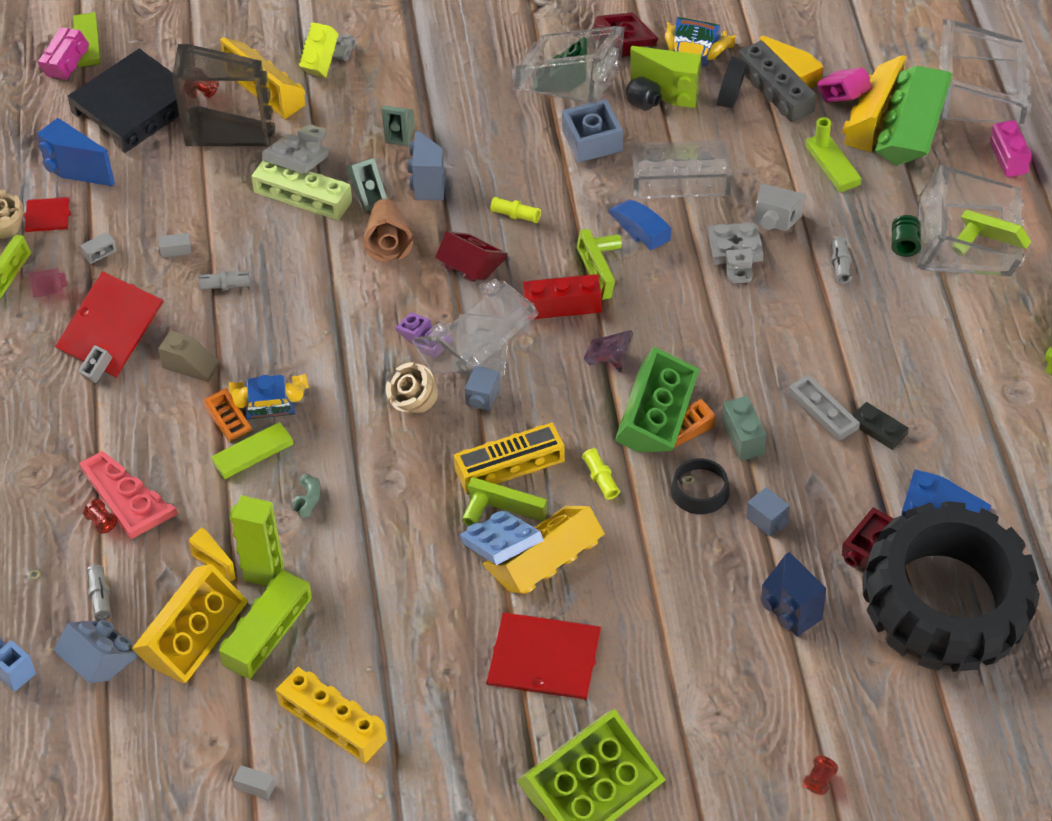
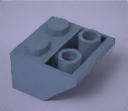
(427, 168)
(95, 649)

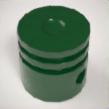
(906, 236)

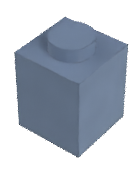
(482, 388)
(768, 512)

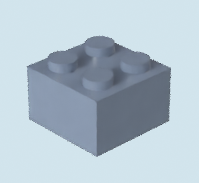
(592, 130)

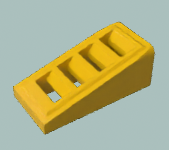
(207, 551)

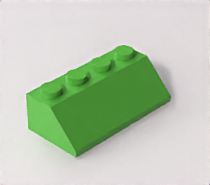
(913, 114)
(657, 403)

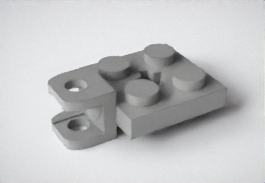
(298, 152)
(736, 256)

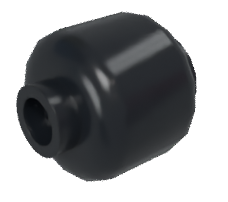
(643, 93)

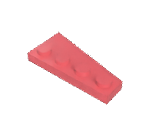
(126, 495)

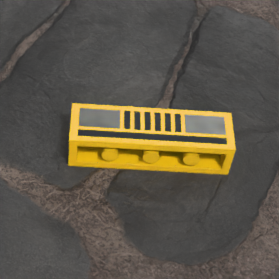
(510, 456)

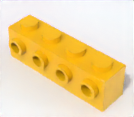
(332, 714)

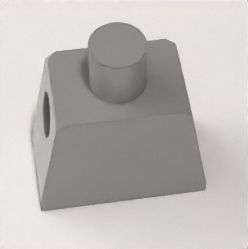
(778, 207)

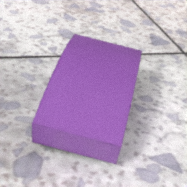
(414, 326)

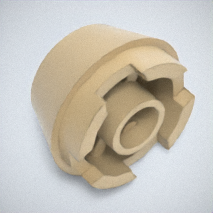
(10, 214)
(412, 388)

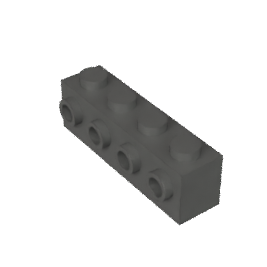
(777, 81)

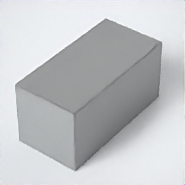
(175, 245)
(98, 248)
(95, 364)
(254, 782)

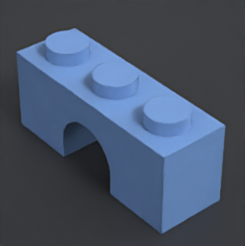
(15, 665)

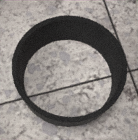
(732, 82)
(694, 505)

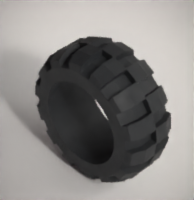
(970, 539)

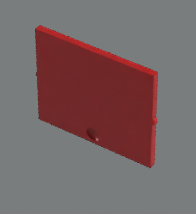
(112, 319)
(544, 655)

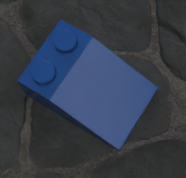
(74, 154)
(936, 489)

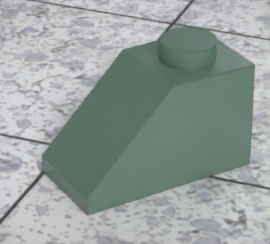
(398, 125)
(366, 183)

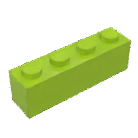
(256, 539)
(265, 624)

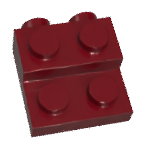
(635, 31)
(860, 542)

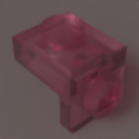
(47, 282)

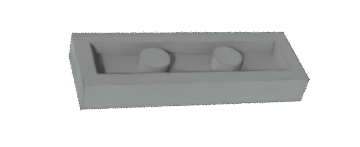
(823, 407)

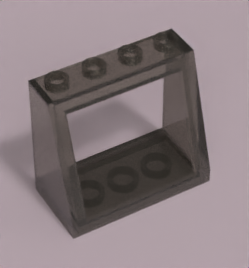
(213, 127)

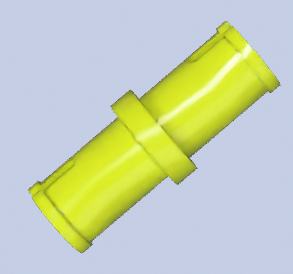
(515, 210)
(601, 474)

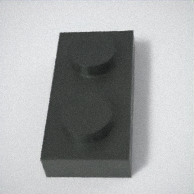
(880, 425)

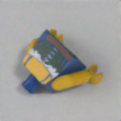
(698, 38)
(268, 395)

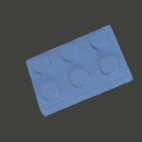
(500, 537)

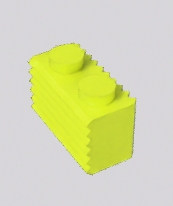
(318, 49)

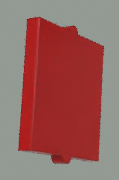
(47, 214)

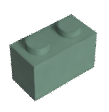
(744, 428)

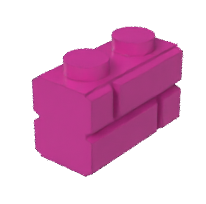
(63, 53)
(844, 85)
(1010, 148)

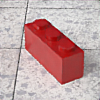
(564, 296)

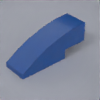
(642, 223)

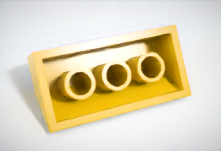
(285, 94)
(868, 116)
(564, 537)
(190, 624)

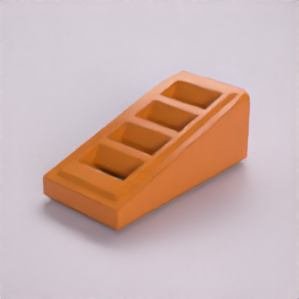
(218, 399)
(703, 421)

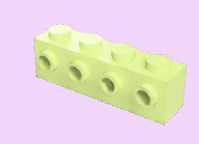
(306, 191)

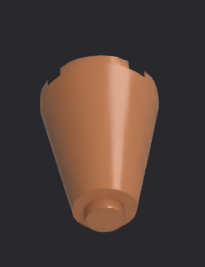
(387, 233)

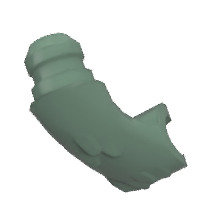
(308, 502)

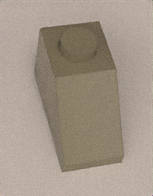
(187, 357)

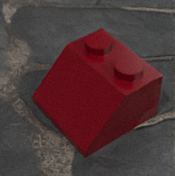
(469, 255)

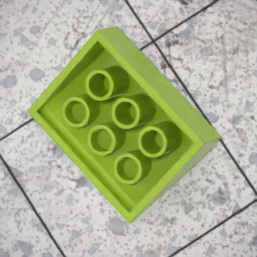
(593, 774)

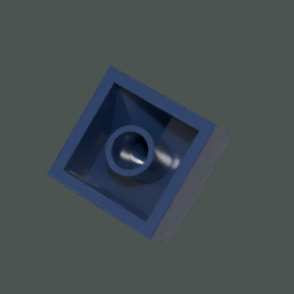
(794, 595)

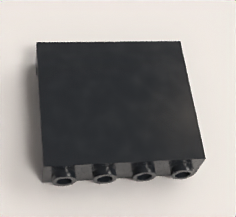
(129, 99)

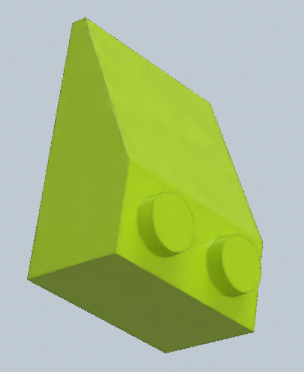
(674, 72)

